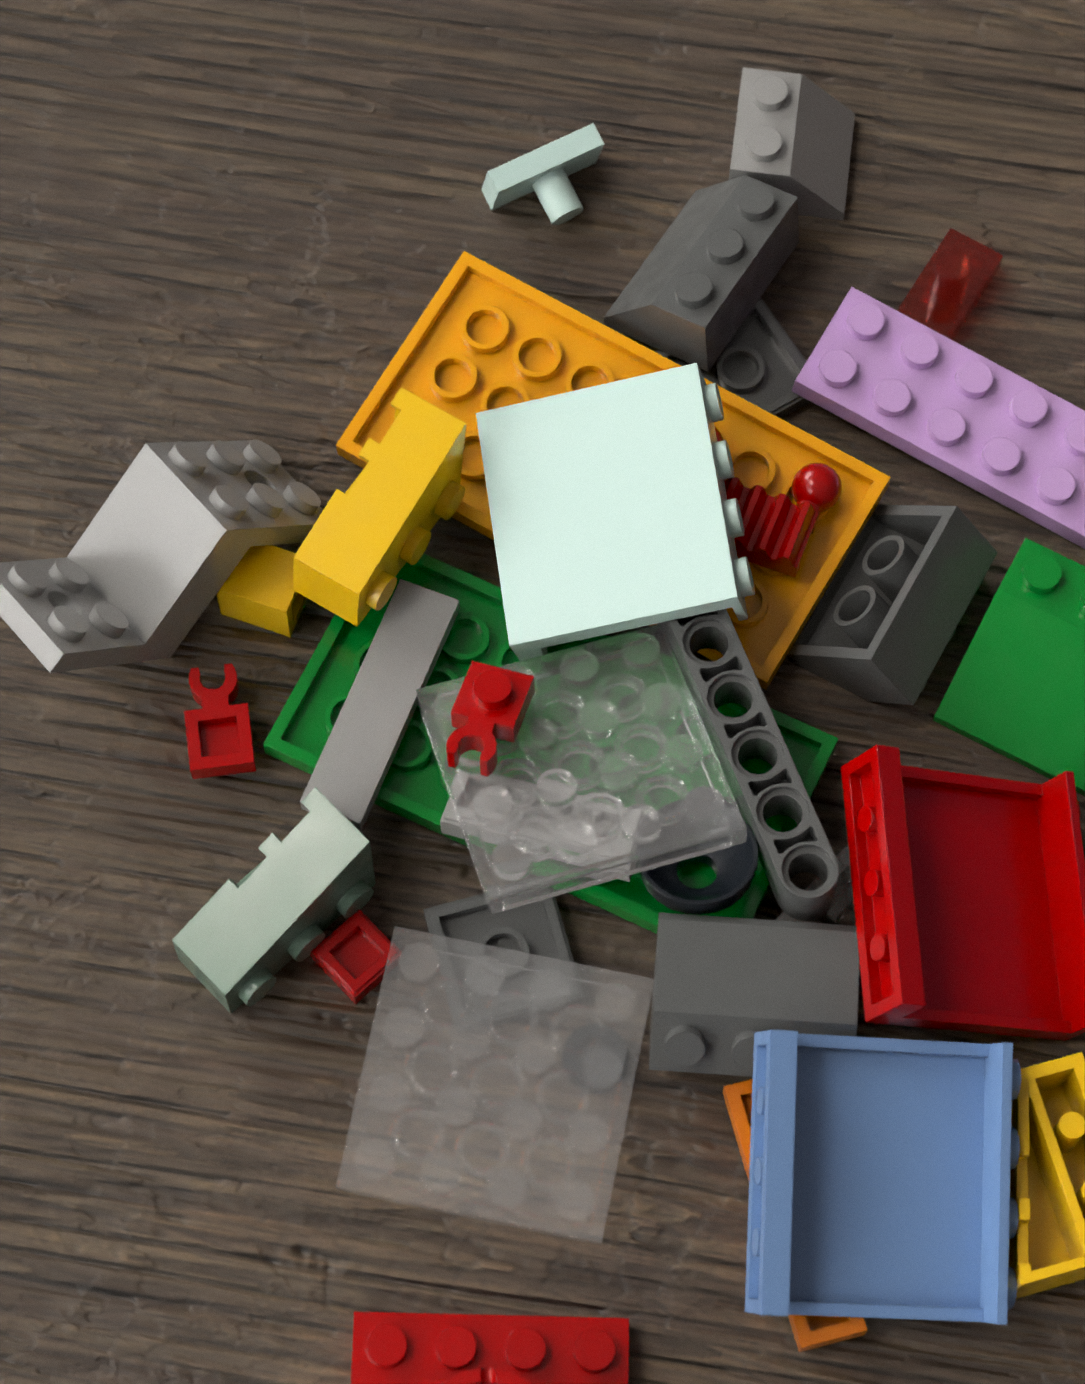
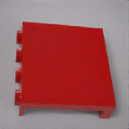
(966, 898)

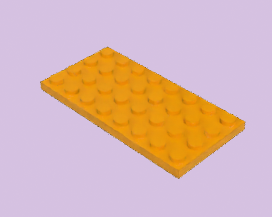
(506, 343)

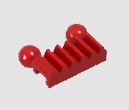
(773, 525)

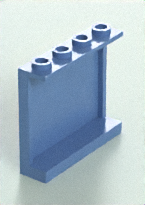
(881, 1178)

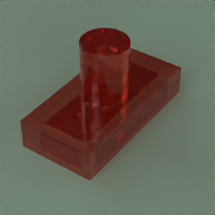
(951, 284)

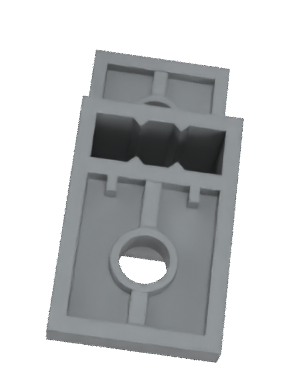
(155, 553)

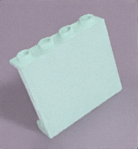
(612, 509)

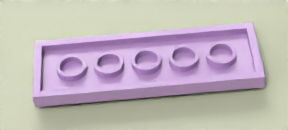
(952, 411)

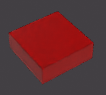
(354, 956)

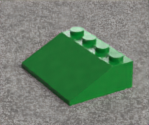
(1026, 668)

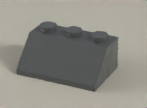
(709, 270)
(895, 602)
(746, 976)

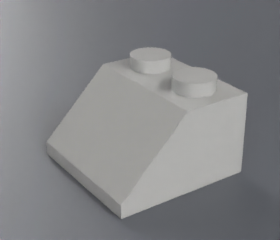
(793, 140)

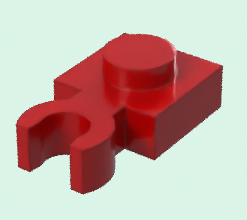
(488, 708)
(219, 732)

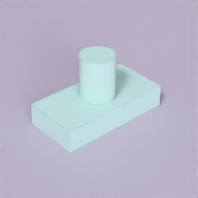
(546, 173)

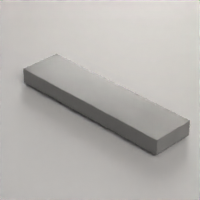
(382, 700)

